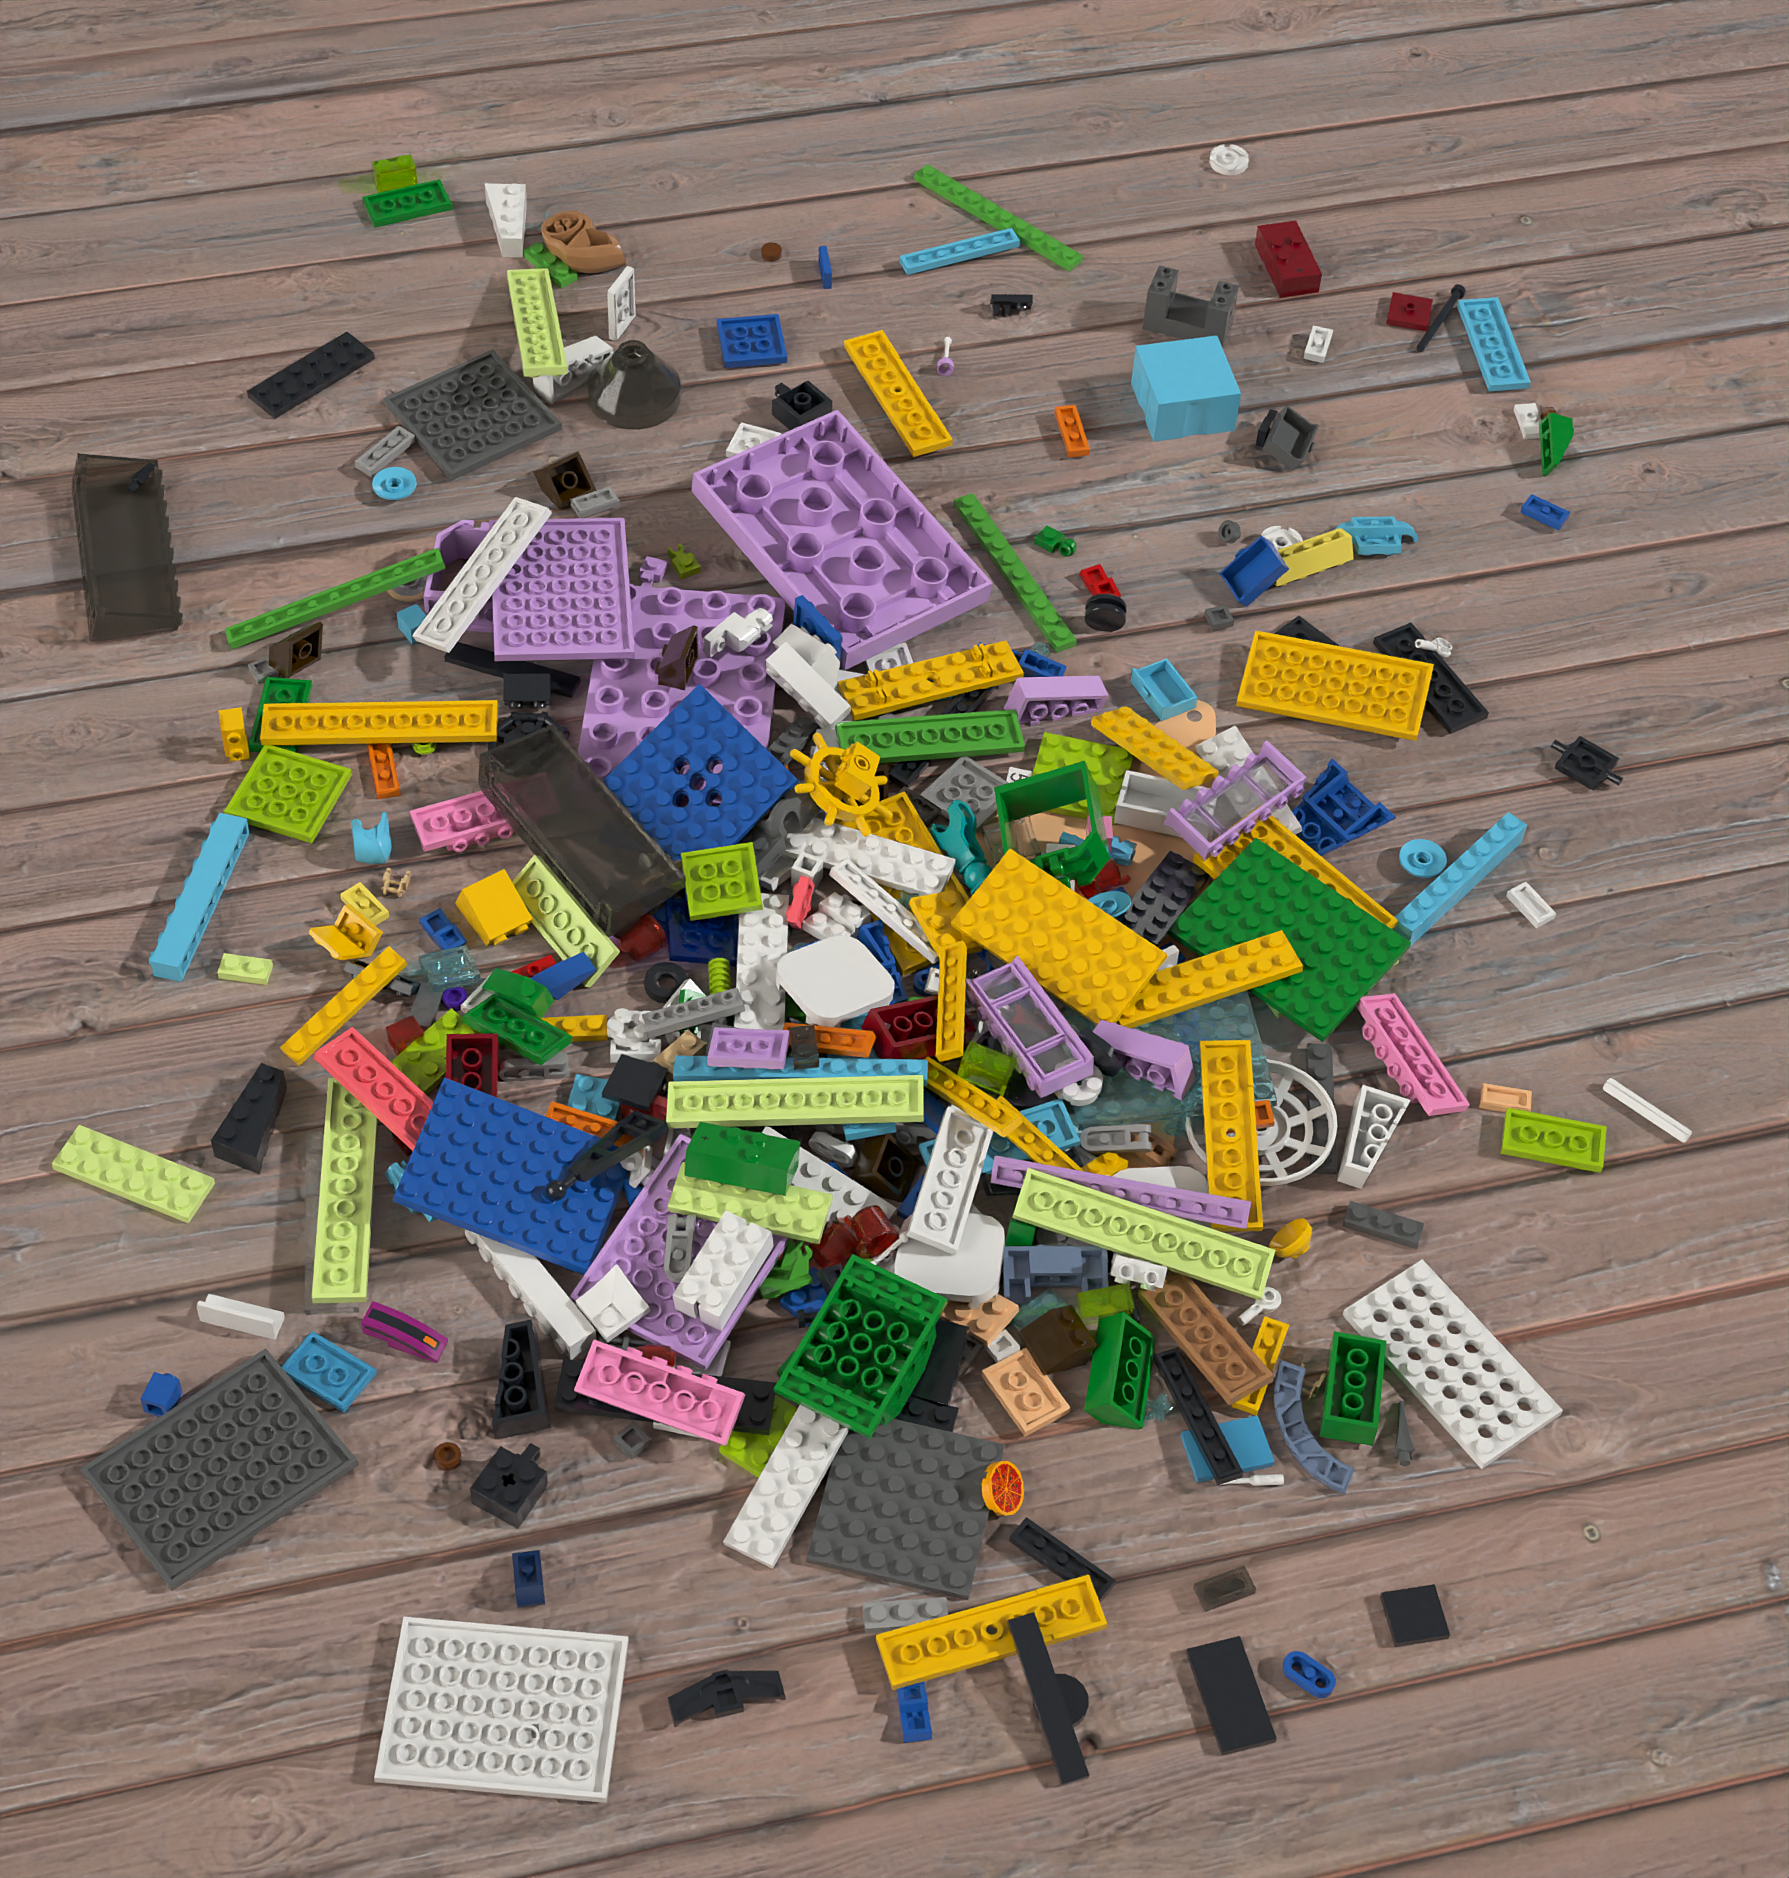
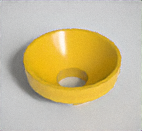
(1292, 1239)

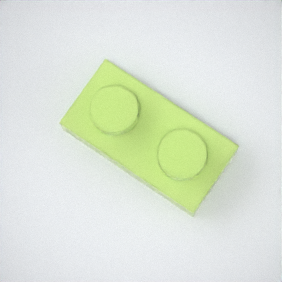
(245, 969)

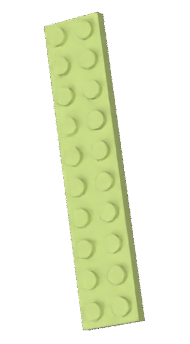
(536, 323)
(796, 1101)
(345, 1199)
(1144, 1233)

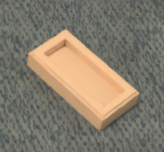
(1500, 1098)

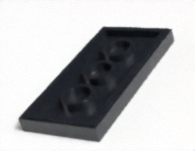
(1231, 1695)

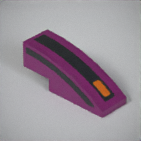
(403, 1332)

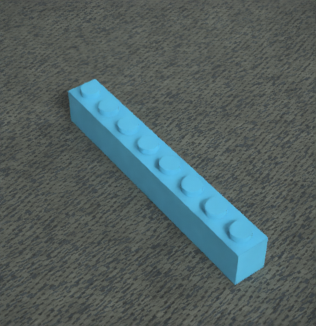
(1460, 878)
(199, 897)

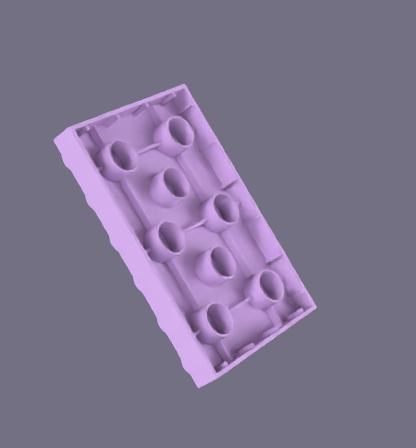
(844, 533)
(625, 693)

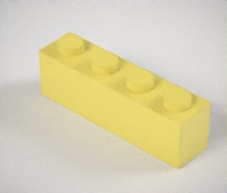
(1316, 555)

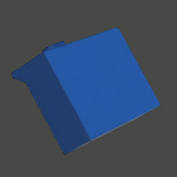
(1254, 570)

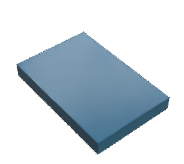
(328, 1371)
(1245, 1440)

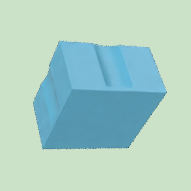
(1185, 388)

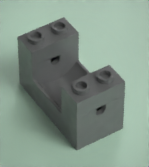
(1186, 315)

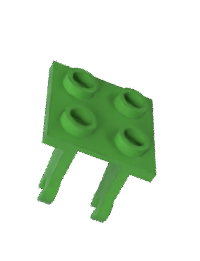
(788, 1272)

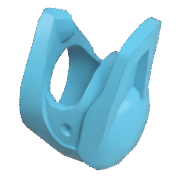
(372, 845)

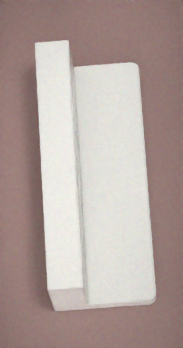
(240, 1316)

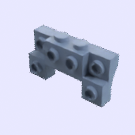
(1052, 1267)

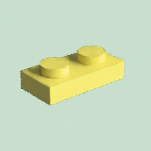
(365, 903)

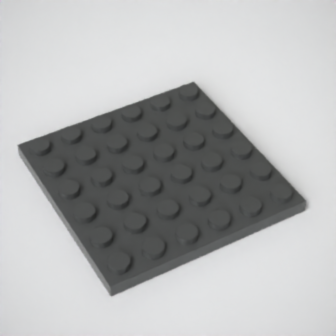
(472, 414)
(906, 1507)

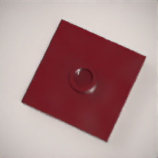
(1409, 311)

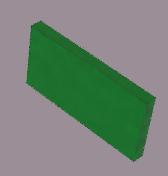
(407, 203)
(279, 691)
(517, 1029)

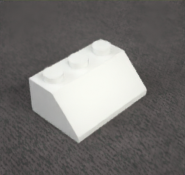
(813, 651)

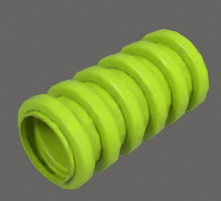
(719, 975)

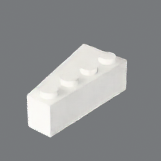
(508, 212)
(580, 360)
(806, 686)
(1370, 1128)

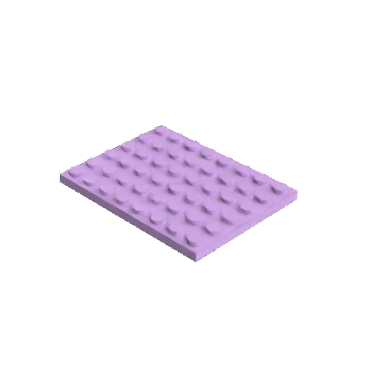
(566, 595)
(640, 1253)

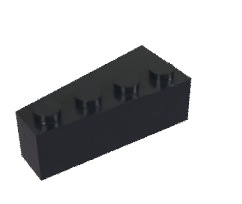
(251, 1121)
(521, 1387)

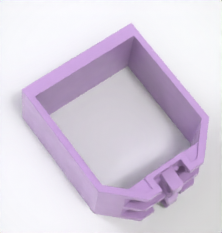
(455, 543)

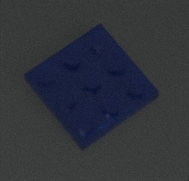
(699, 939)

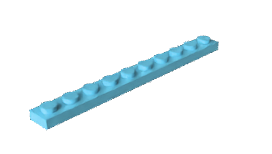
(697, 1069)

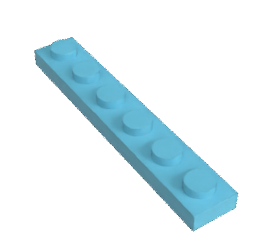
(959, 251)

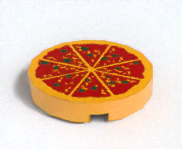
(1003, 1488)

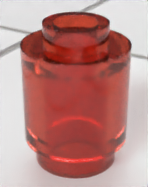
(660, 1351)

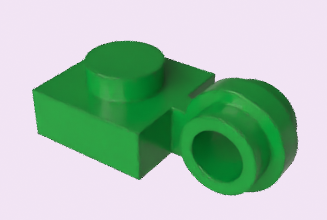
(1052, 539)

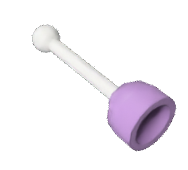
(945, 365)

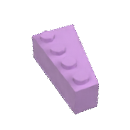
(1055, 697)

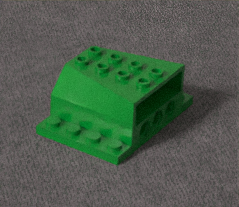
(864, 1348)

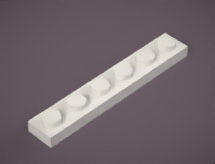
(883, 906)

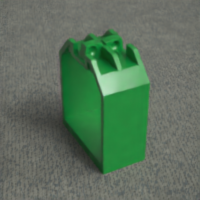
(1048, 792)

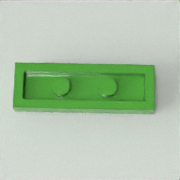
(542, 258)

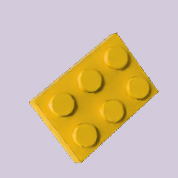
(935, 917)

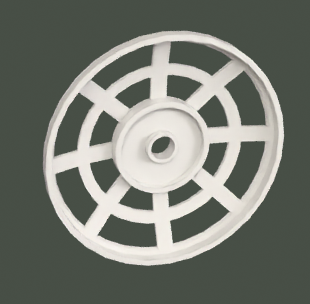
(1277, 1137)

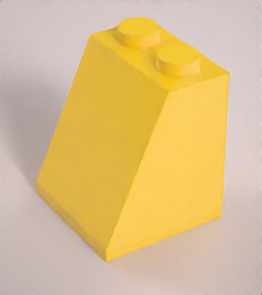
(494, 908)

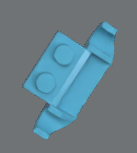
(1377, 534)

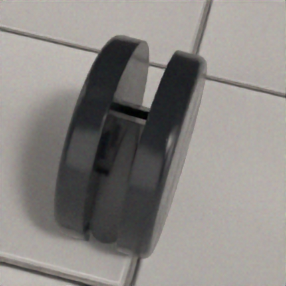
(1105, 612)

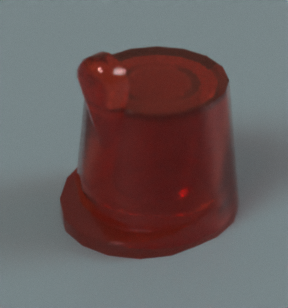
(1105, 880)
(643, 939)
(872, 1230)
(835, 1245)

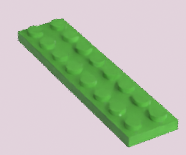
(935, 735)

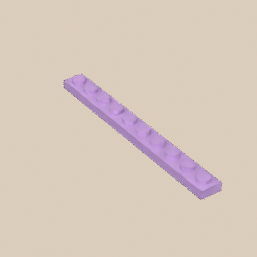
(1157, 1197)

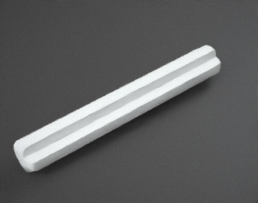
(1647, 1110)

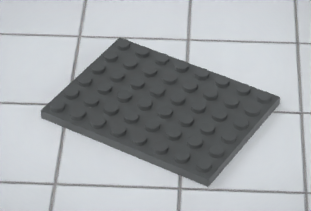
(218, 1468)

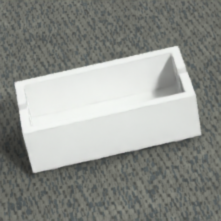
(1147, 800)
(723, 1270)

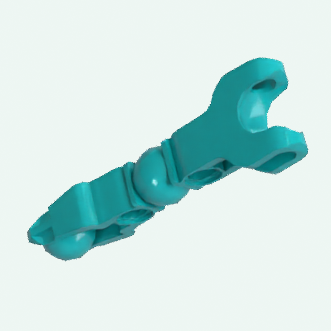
(962, 845)

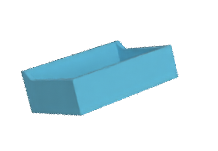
(1163, 689)

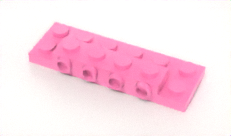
(459, 823)
(1409, 1056)
(660, 1391)

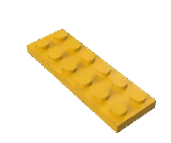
(1154, 748)

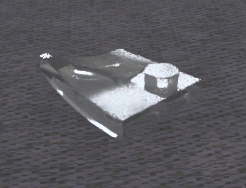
(1026, 840)

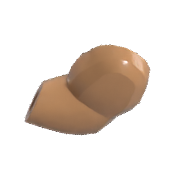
(579, 244)

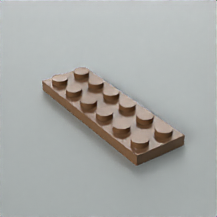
(1206, 1337)

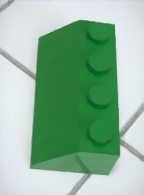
(1120, 1372)

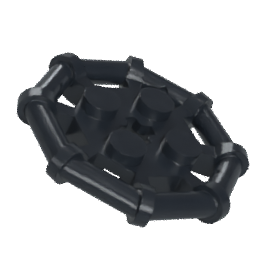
(526, 728)

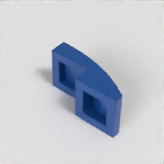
(441, 930)
(914, 1713)

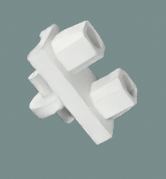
(640, 1166)

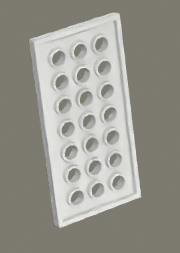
(1430, 1391)

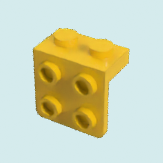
(350, 935)

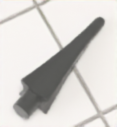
(1404, 1444)

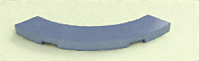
(1298, 1435)

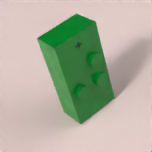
(742, 1158)
(1353, 1388)

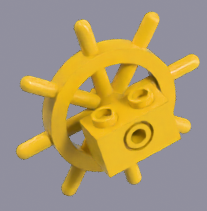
(850, 781)

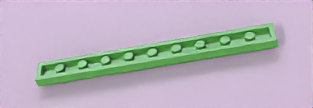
(998, 217)
(1015, 573)
(335, 598)

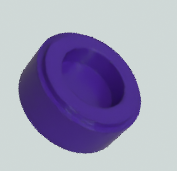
(454, 998)

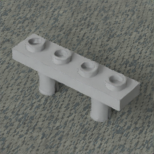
(693, 1012)

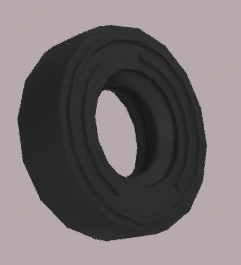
(659, 970)

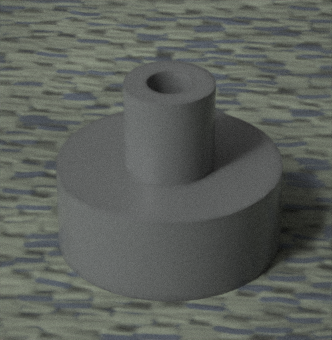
(1229, 531)

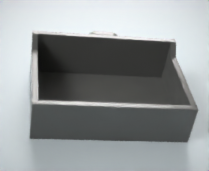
(1290, 438)

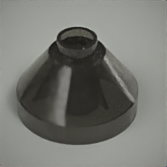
(634, 388)

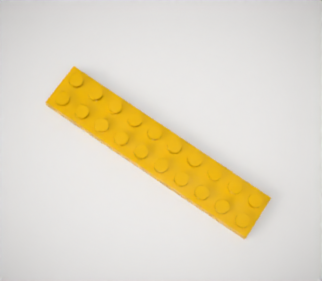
(379, 722)

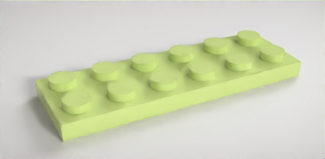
(562, 917)
(133, 1173)
(795, 1216)

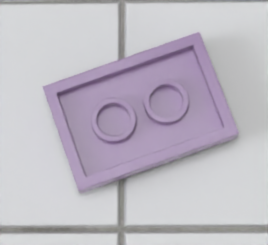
(748, 1048)

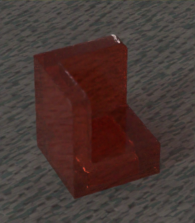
(402, 1033)

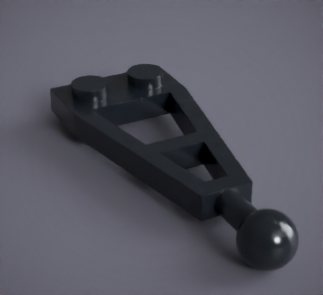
(637, 1125)

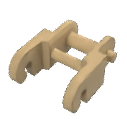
(402, 885)
(1315, 1387)

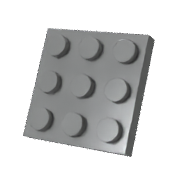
(967, 783)

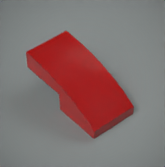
(1098, 582)

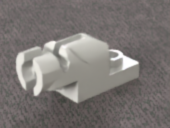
(737, 631)

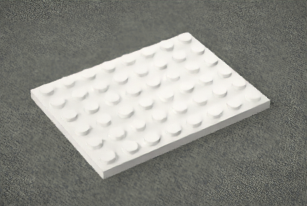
(469, 1703)

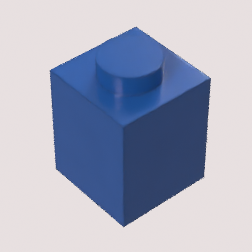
(161, 1394)

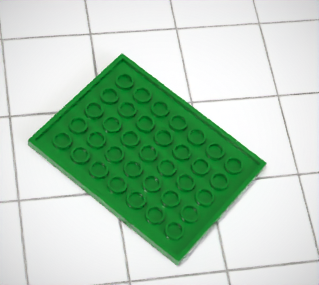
(1335, 940)

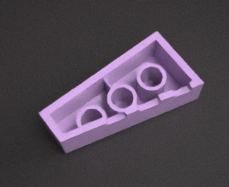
(1151, 1057)

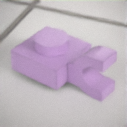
(652, 570)

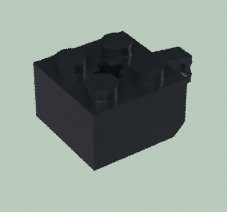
(799, 404)
(510, 1485)

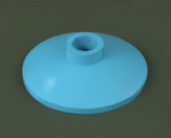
(394, 483)
(1422, 858)
(1112, 902)

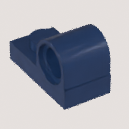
(528, 1579)

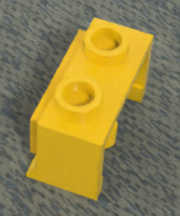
(233, 734)

